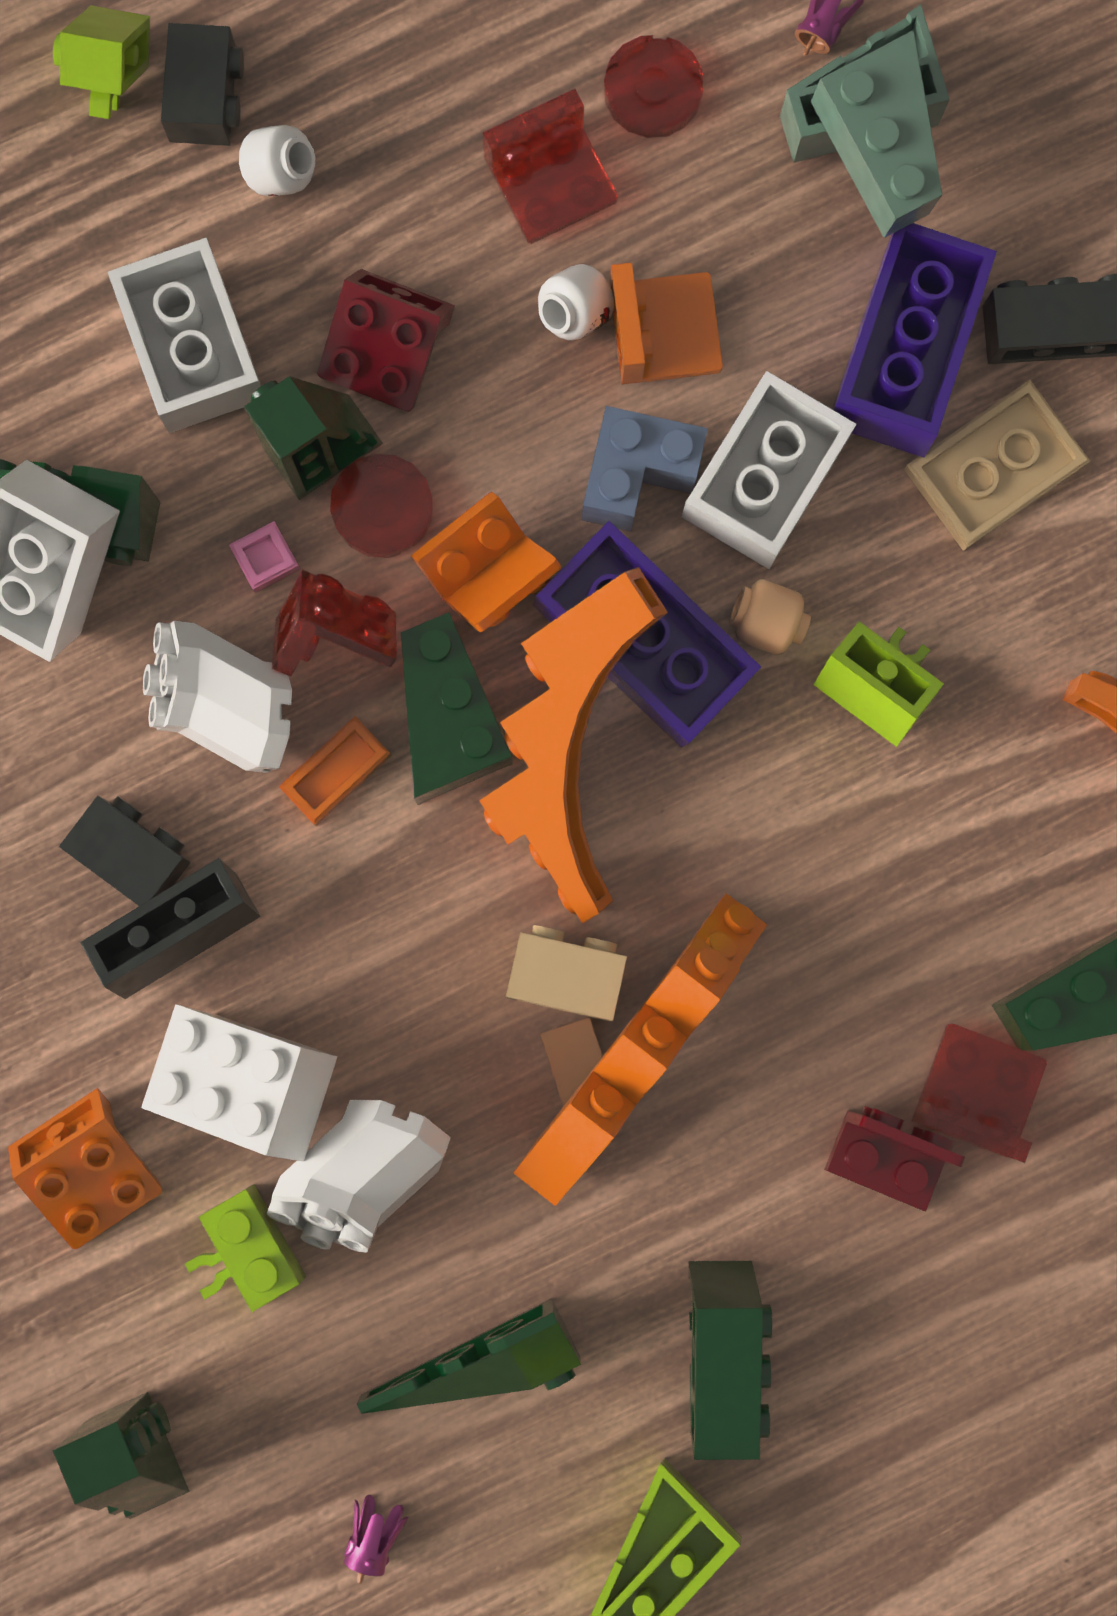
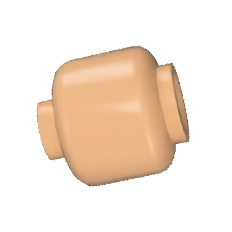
(769, 617)

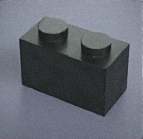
(200, 84)
(124, 851)

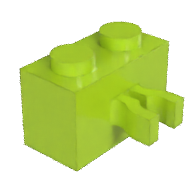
(103, 54)
(879, 681)
(250, 1249)

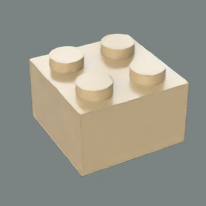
(567, 975)

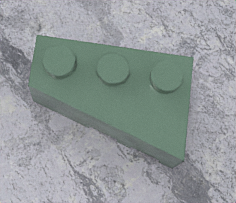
(799, 119)
(883, 132)

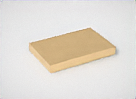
(996, 465)

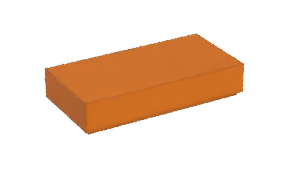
(335, 771)

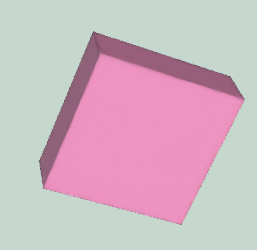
(264, 557)

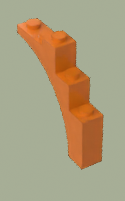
(548, 733)
(642, 1051)

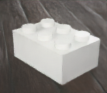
(185, 335)
(767, 470)
(48, 557)
(239, 1083)

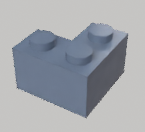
(637, 451)

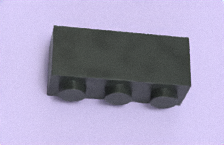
(1051, 320)
(170, 929)

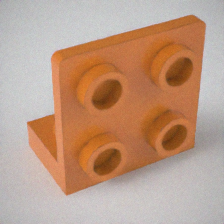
(664, 326)
(485, 564)
(82, 1171)

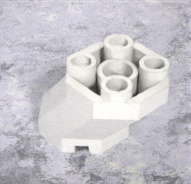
(218, 696)
(358, 1175)

